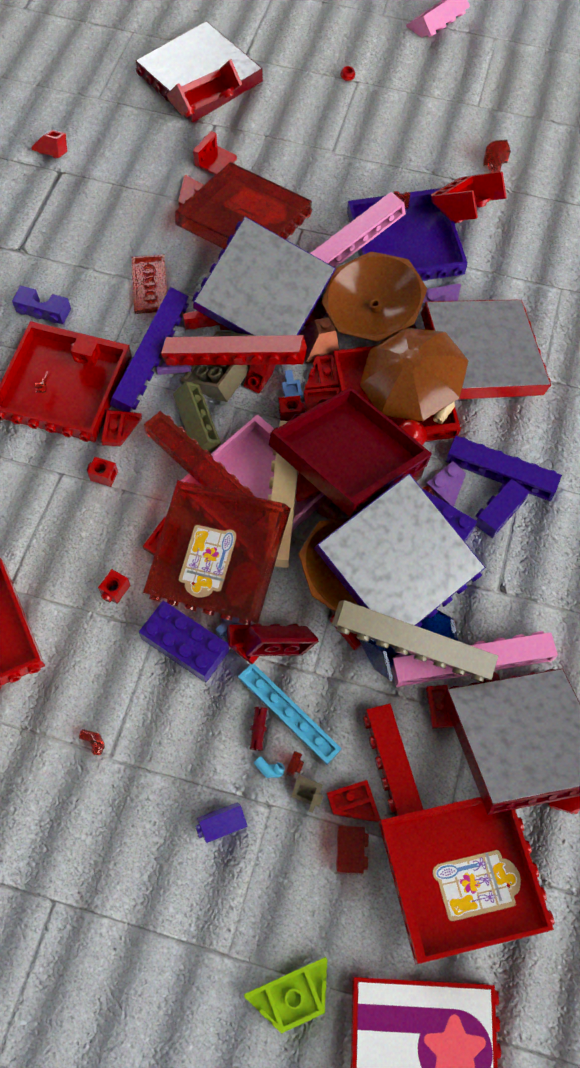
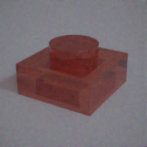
(295, 764)

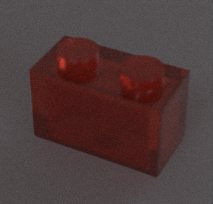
(350, 850)

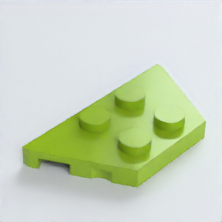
(292, 997)

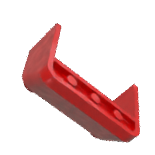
(205, 89)
(462, 195)

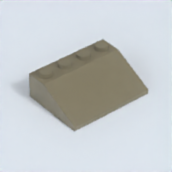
(218, 380)

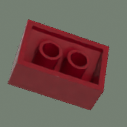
(278, 640)

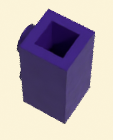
(221, 822)

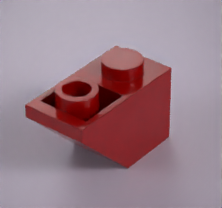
(52, 144)
(258, 377)

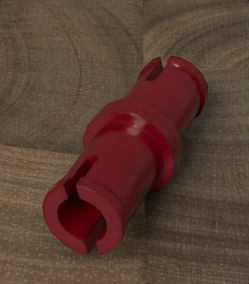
(258, 728)

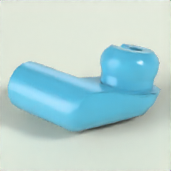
(269, 771)

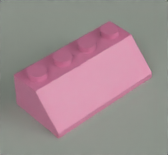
(437, 17)

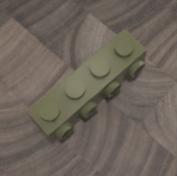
(196, 416)

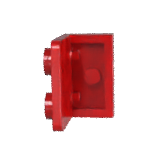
(210, 156)

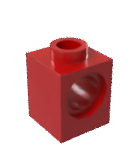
(85, 351)
(286, 403)
(107, 476)
(114, 578)

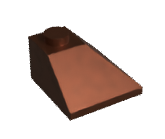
(320, 339)

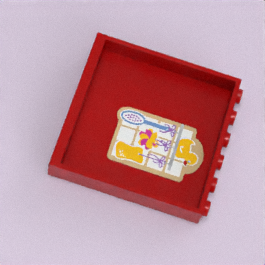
(463, 879)

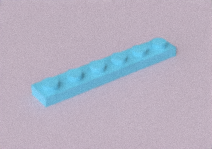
(289, 713)

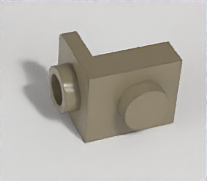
(308, 792)

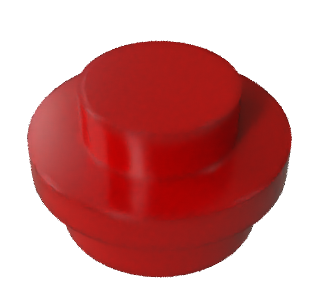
(347, 73)

